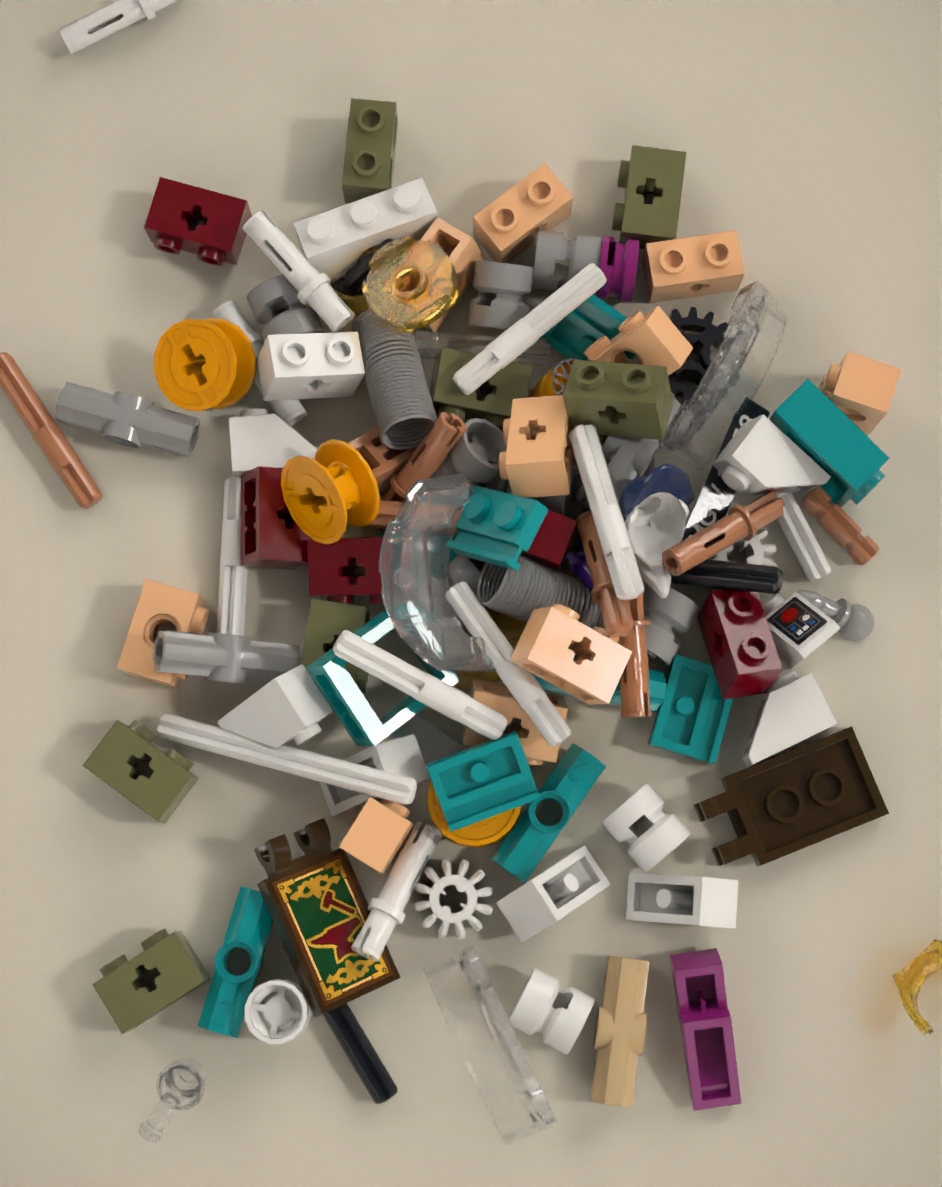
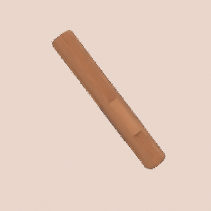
(47, 434)

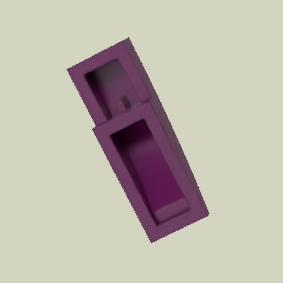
(705, 1028)

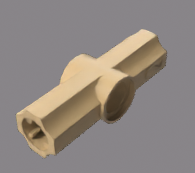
(619, 1031)

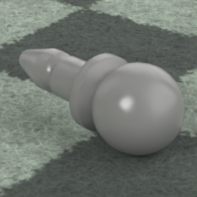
(853, 619)

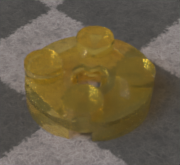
(427, 301)

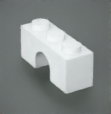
(339, 236)

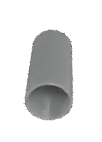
(395, 382)
(535, 588)

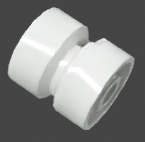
(655, 842)
(277, 1011)
(551, 1011)

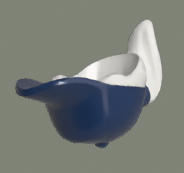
(655, 520)

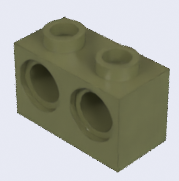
(369, 148)

